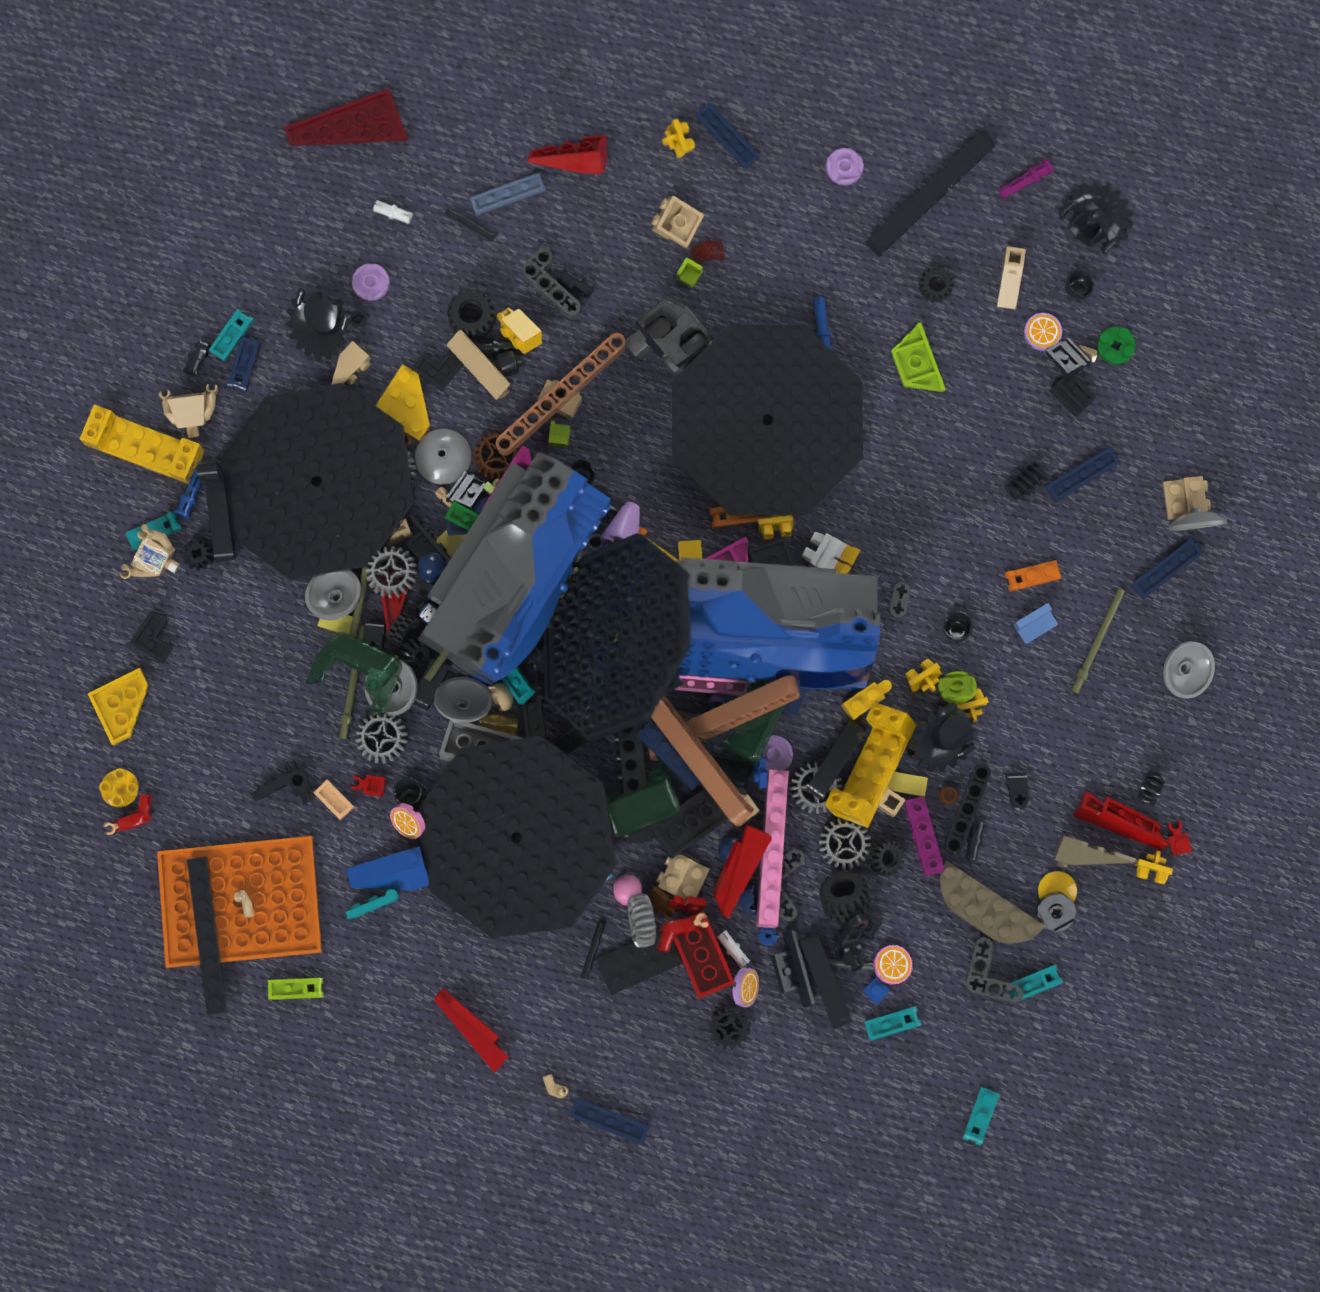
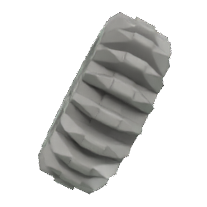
(383, 571)
(379, 746)
(799, 788)
(834, 856)
(641, 920)

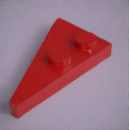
(392, 606)

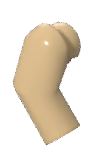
(246, 902)
(554, 1089)

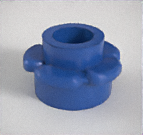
(767, 941)

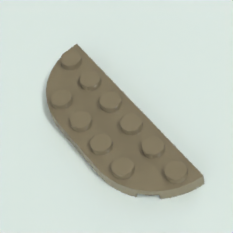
(985, 908)

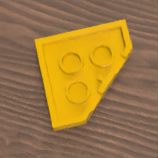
(405, 402)
(120, 704)

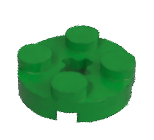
(1110, 354)

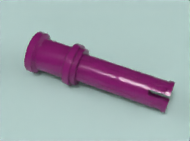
(1033, 175)

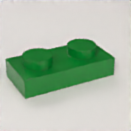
(461, 516)

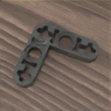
(795, 865)
(982, 976)

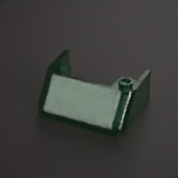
(379, 666)
(751, 737)
(643, 805)

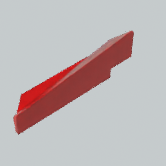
(1120, 820)
(739, 868)
(473, 1029)

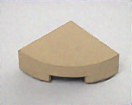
(1089, 352)

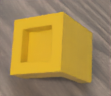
(690, 549)

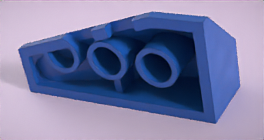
(396, 872)

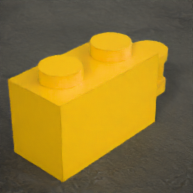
(519, 330)
(865, 698)

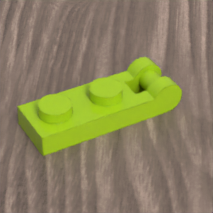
(294, 988)

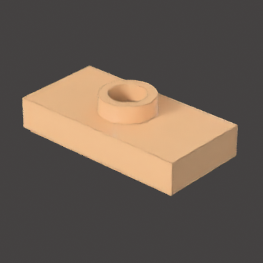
(333, 799)

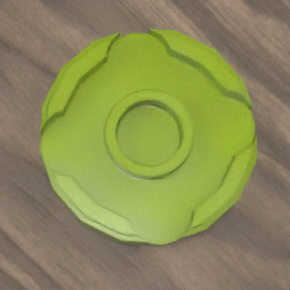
(957, 687)

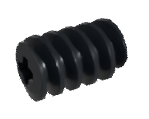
(1025, 482)

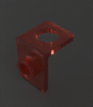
(706, 251)

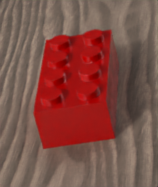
(703, 960)

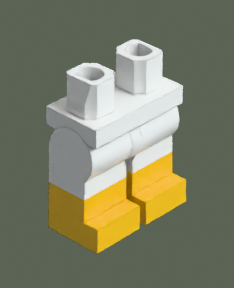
(830, 553)

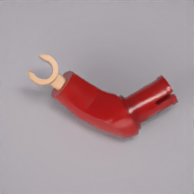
(135, 819)
(678, 927)

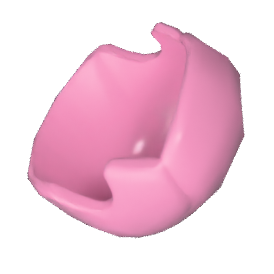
(625, 887)

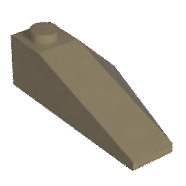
(1077, 853)

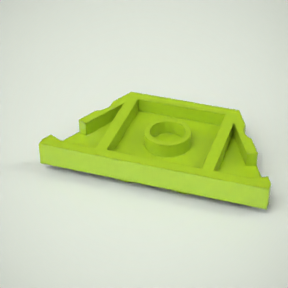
(916, 362)

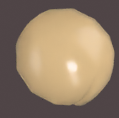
(501, 696)

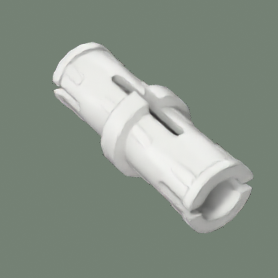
(393, 212)
(733, 949)

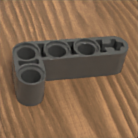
(554, 287)

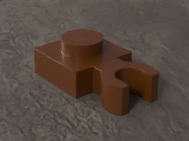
(659, 901)

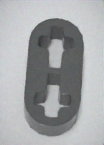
(895, 599)

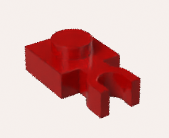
(372, 785)
(1179, 842)
(690, 905)

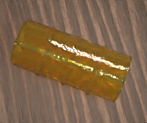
(500, 723)

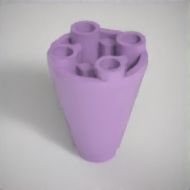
(623, 524)

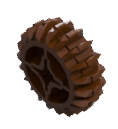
(484, 466)

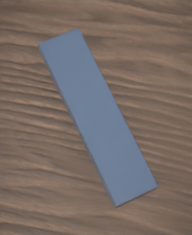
(507, 194)

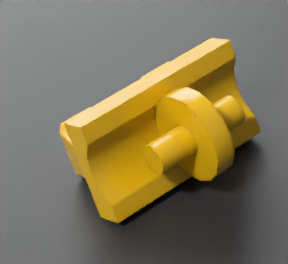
(676, 139)
(774, 523)
(926, 679)
(977, 701)
(1161, 871)

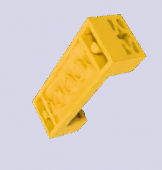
(141, 445)
(874, 766)

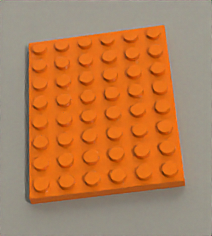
(279, 882)

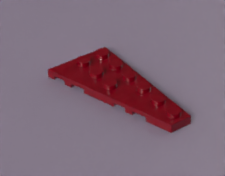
(359, 121)

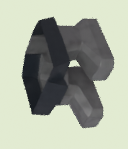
(666, 343)

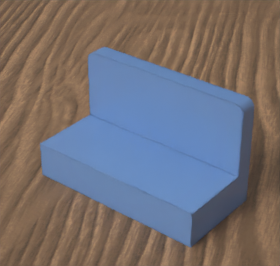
(1036, 623)

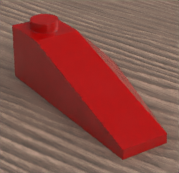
(583, 157)

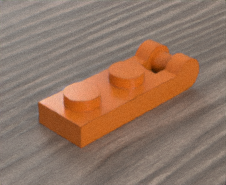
(730, 520)
(1033, 575)

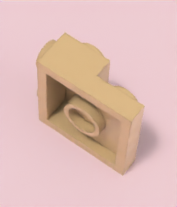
(677, 221)
(1185, 495)
(682, 877)

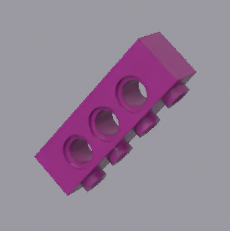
(923, 836)

